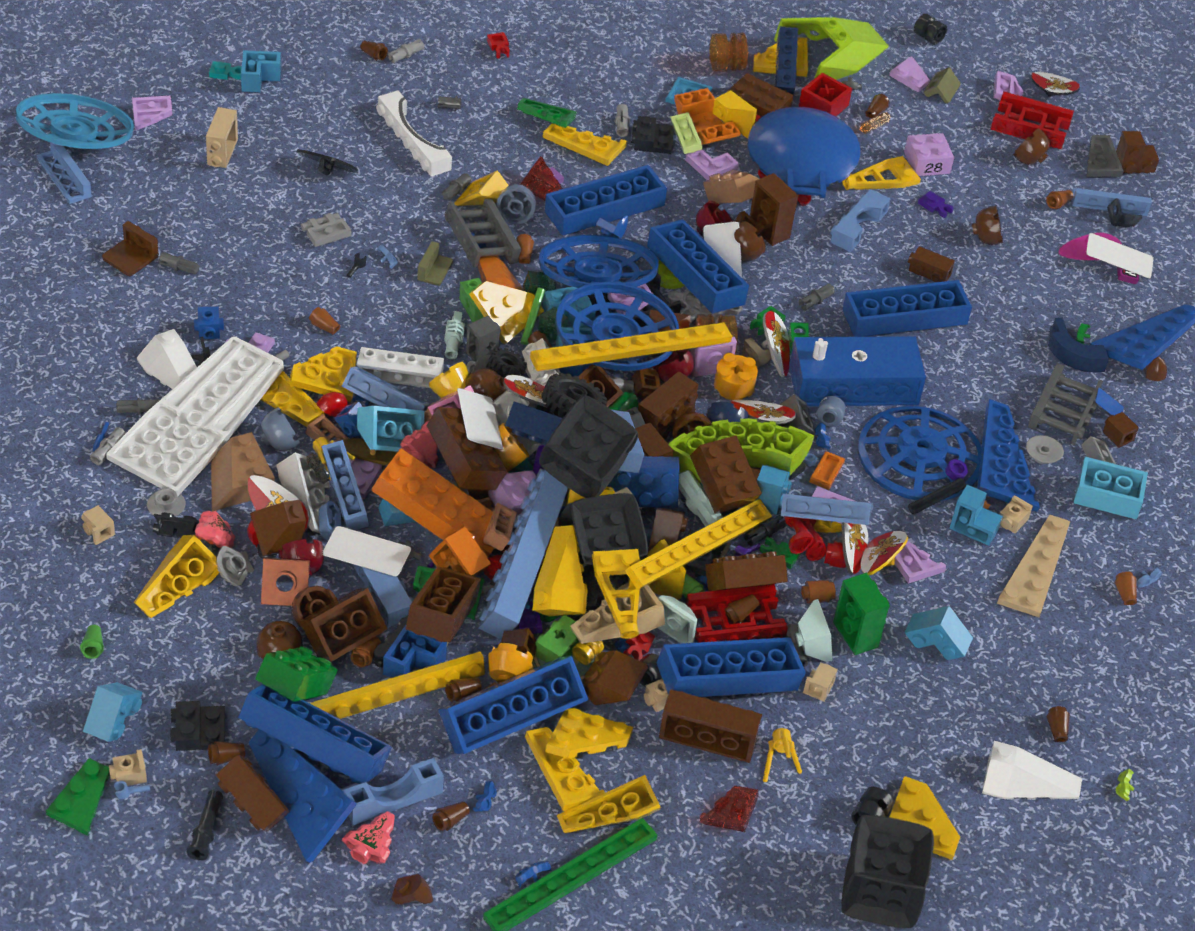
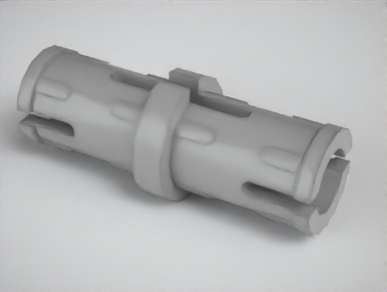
(406, 51)
(622, 113)
(106, 444)

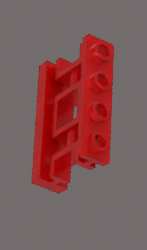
(1032, 110)
(718, 600)

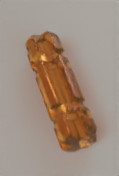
(875, 122)

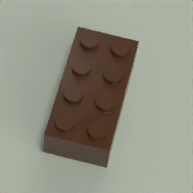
(469, 462)
(443, 604)
(710, 725)

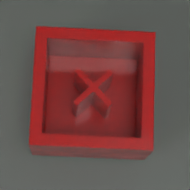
(826, 95)

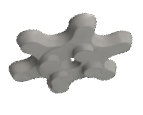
(693, 307)

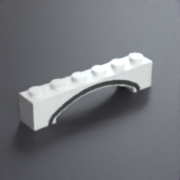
(432, 157)

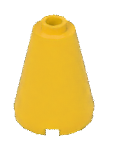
(450, 380)

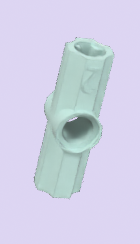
(697, 499)

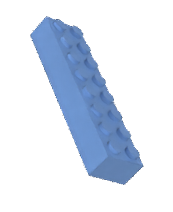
(523, 556)

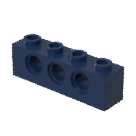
(786, 59)

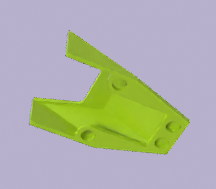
(855, 39)

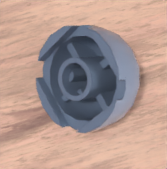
(516, 200)
(278, 431)

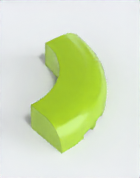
(761, 443)

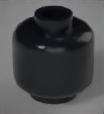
(652, 673)

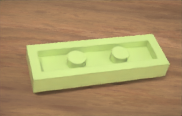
(686, 133)

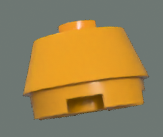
(508, 662)

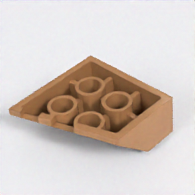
(730, 187)
(231, 469)

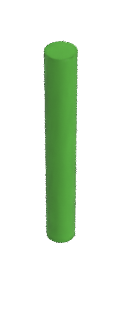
(532, 315)

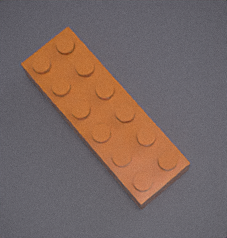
(432, 499)

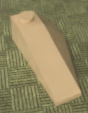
(600, 624)

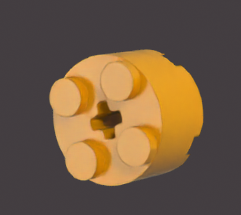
(735, 376)
(513, 451)

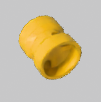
(585, 652)

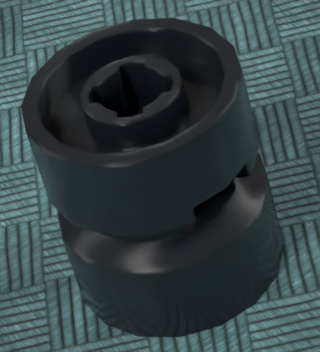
(930, 29)
(873, 802)

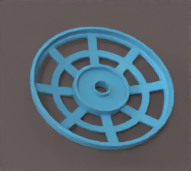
(72, 126)

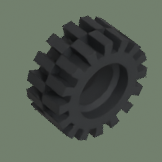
(506, 363)

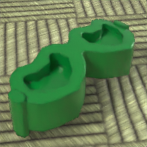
(1081, 333)

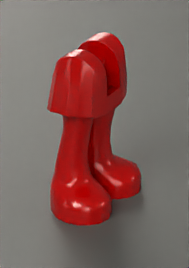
(806, 538)

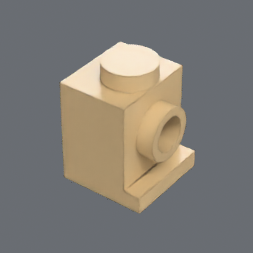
(1015, 514)
(98, 524)
(820, 681)
(656, 695)
(129, 769)

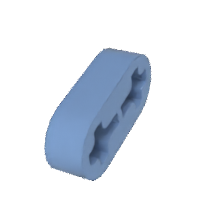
(329, 519)

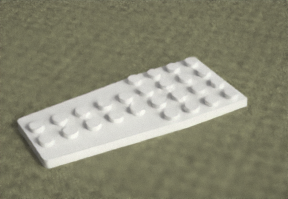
(197, 416)

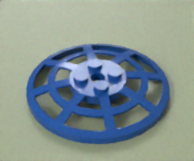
(599, 265)
(608, 322)
(908, 449)

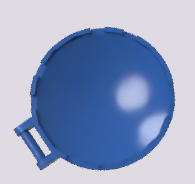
(804, 148)

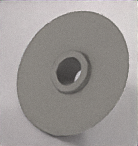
(1044, 449)
(166, 501)

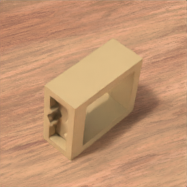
(222, 137)

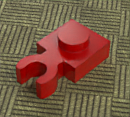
(499, 43)
(639, 645)

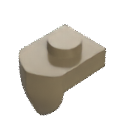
(753, 350)

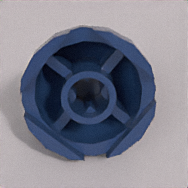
(725, 411)

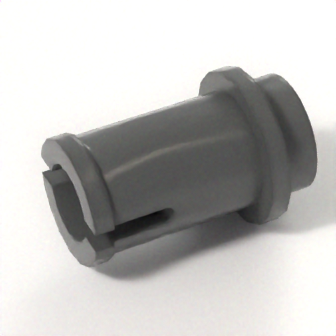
(449, 102)

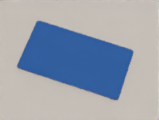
(1108, 403)

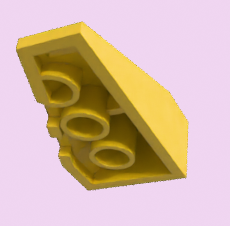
(180, 572)
(560, 580)
(616, 806)

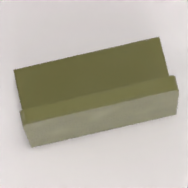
(944, 83)
(433, 266)

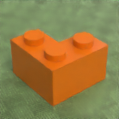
(460, 553)

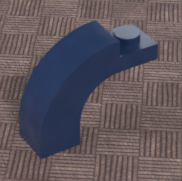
(1075, 354)

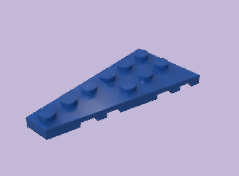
(1149, 338)
(1002, 463)
(313, 800)

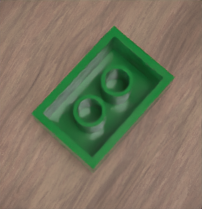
(861, 613)
(296, 673)

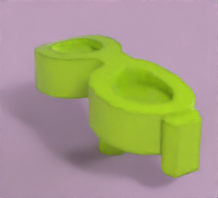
(1123, 788)

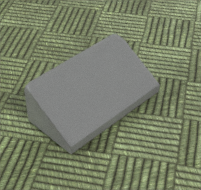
(1097, 449)

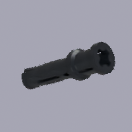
(203, 833)

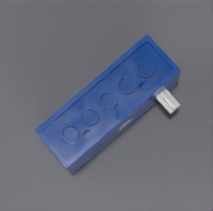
(858, 370)

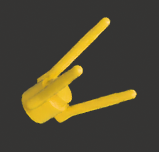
(317, 446)
(783, 744)

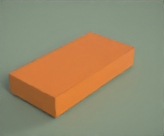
(827, 470)

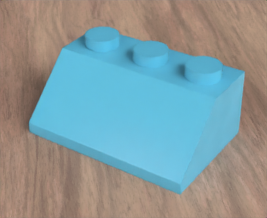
(387, 426)

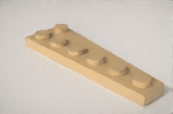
(1033, 576)

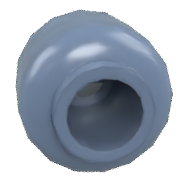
(831, 411)

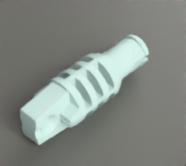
(454, 335)

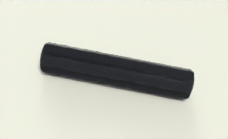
(937, 496)

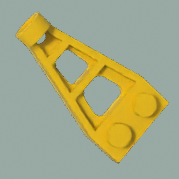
(899, 167)
(615, 563)

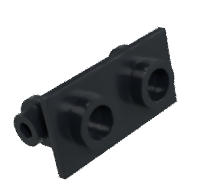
(168, 522)

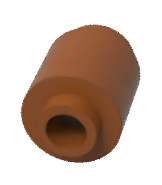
(820, 589)

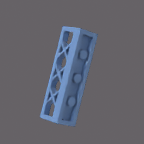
(70, 168)
(1100, 200)
(380, 391)
(826, 509)

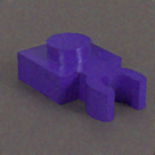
(935, 203)
(530, 620)

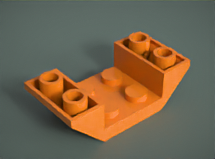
(700, 107)

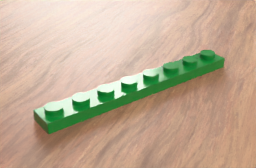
(570, 876)

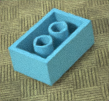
(1110, 488)

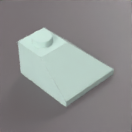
(679, 620)
(815, 633)

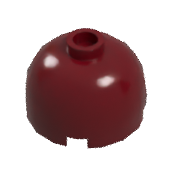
(709, 215)
(678, 361)
(304, 551)

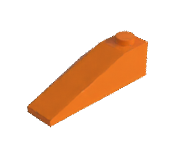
(495, 271)

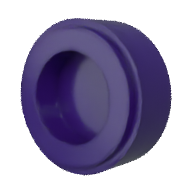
(956, 469)

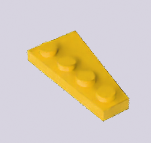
(585, 143)
(291, 401)
(563, 774)

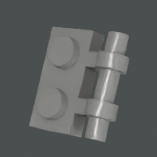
(326, 229)

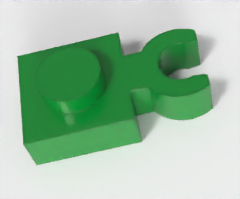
(759, 321)
(782, 549)

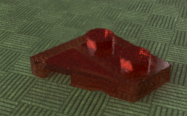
(541, 180)
(732, 810)

